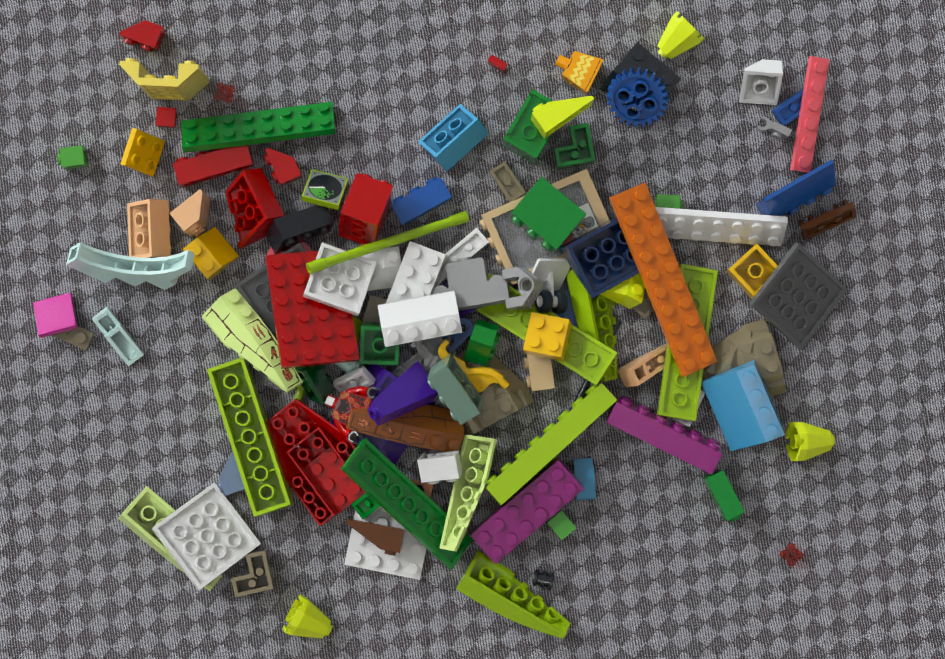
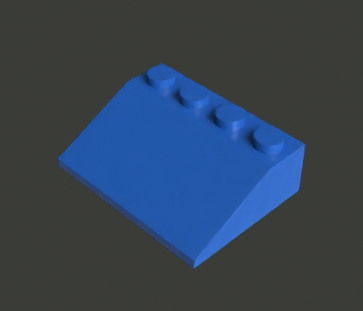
(799, 192)

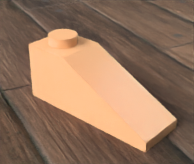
(643, 367)

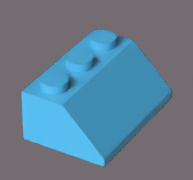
(453, 137)

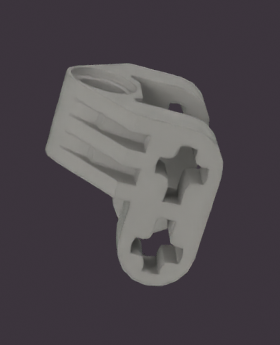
(528, 295)

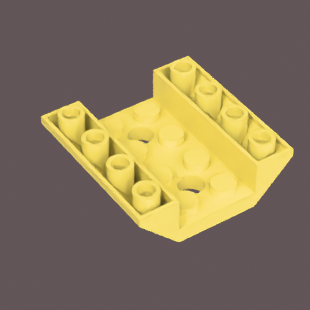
(189, 82)

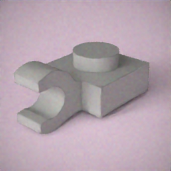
(778, 130)

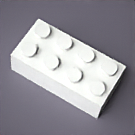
(417, 273)

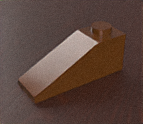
(382, 536)

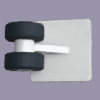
(552, 274)

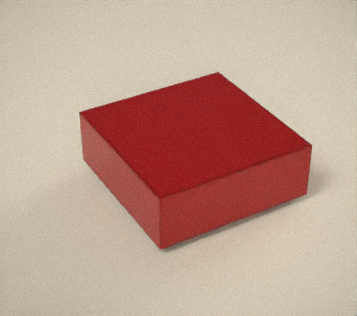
(497, 64)
(166, 117)

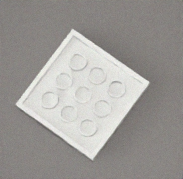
(206, 536)
(366, 555)

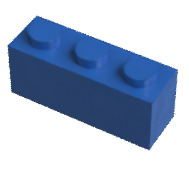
(421, 201)

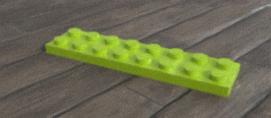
(583, 354)
(680, 394)

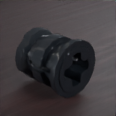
(543, 579)

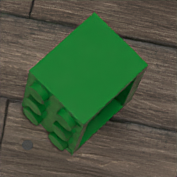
(523, 135)
(547, 215)

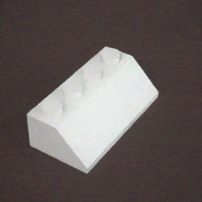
(419, 318)

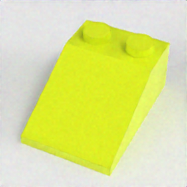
(556, 114)
(628, 293)

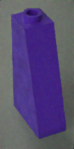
(403, 395)

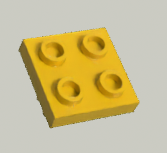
(142, 152)

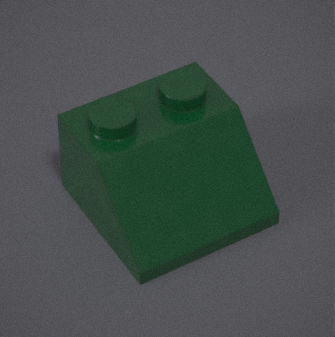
(315, 382)

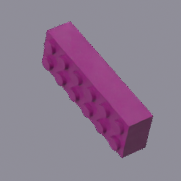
(665, 434)
(526, 510)

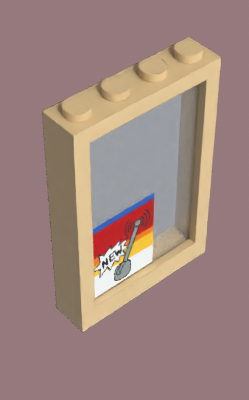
(513, 243)

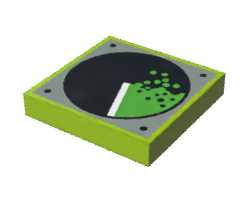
(324, 189)

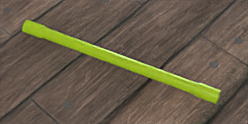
(324, 263)

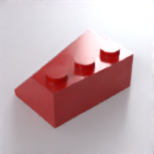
(252, 205)

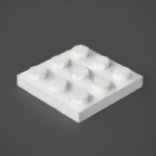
(342, 284)

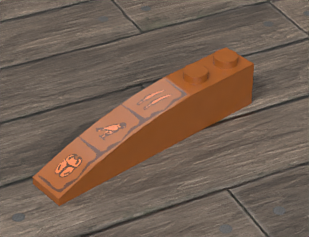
(425, 427)

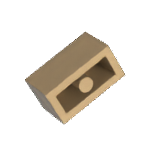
(540, 373)

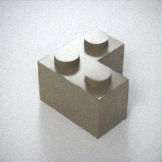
(258, 579)

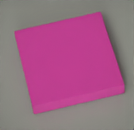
(55, 315)

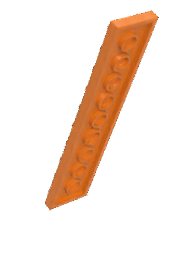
(663, 279)

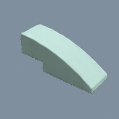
(117, 336)

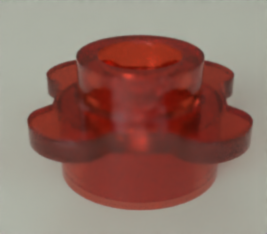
(227, 98)
(786, 554)

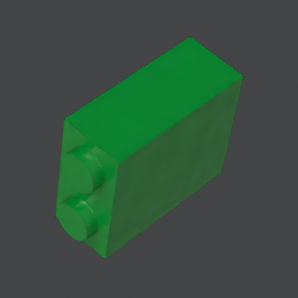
(723, 495)

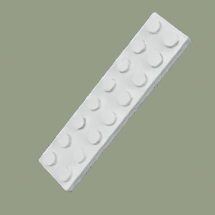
(723, 226)

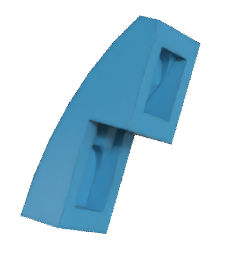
(585, 473)

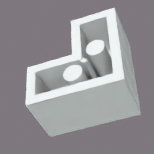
(439, 465)

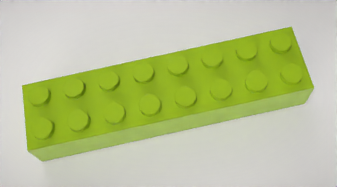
(250, 437)
(554, 440)

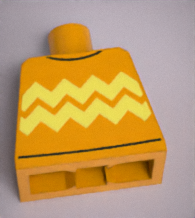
(579, 70)

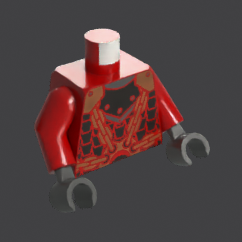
(353, 398)

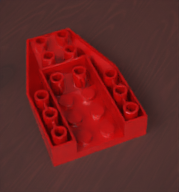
(312, 460)

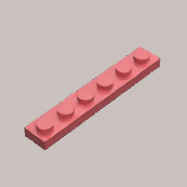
(809, 114)

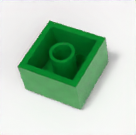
(373, 347)

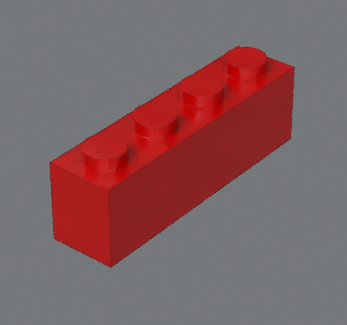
(212, 164)

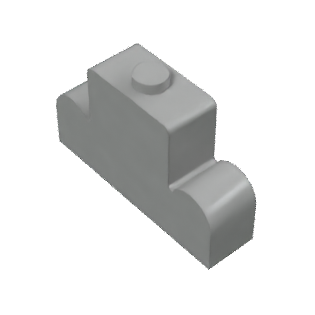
(472, 284)

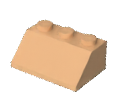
(193, 214)
(149, 228)

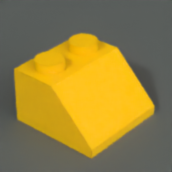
(211, 253)

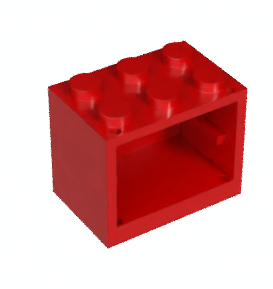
(365, 209)

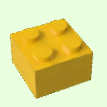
(752, 270)
(547, 336)

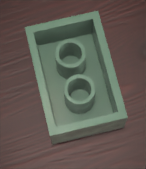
(455, 389)

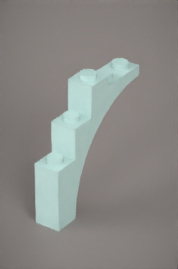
(133, 270)

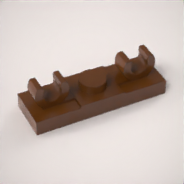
(827, 220)

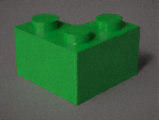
(580, 150)
(482, 343)

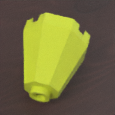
(678, 37)
(807, 441)
(307, 620)

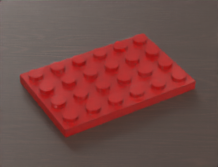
(306, 329)

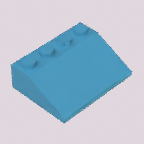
(743, 406)

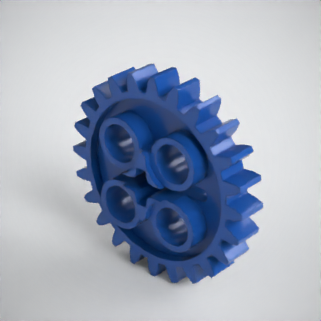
(629, 83)

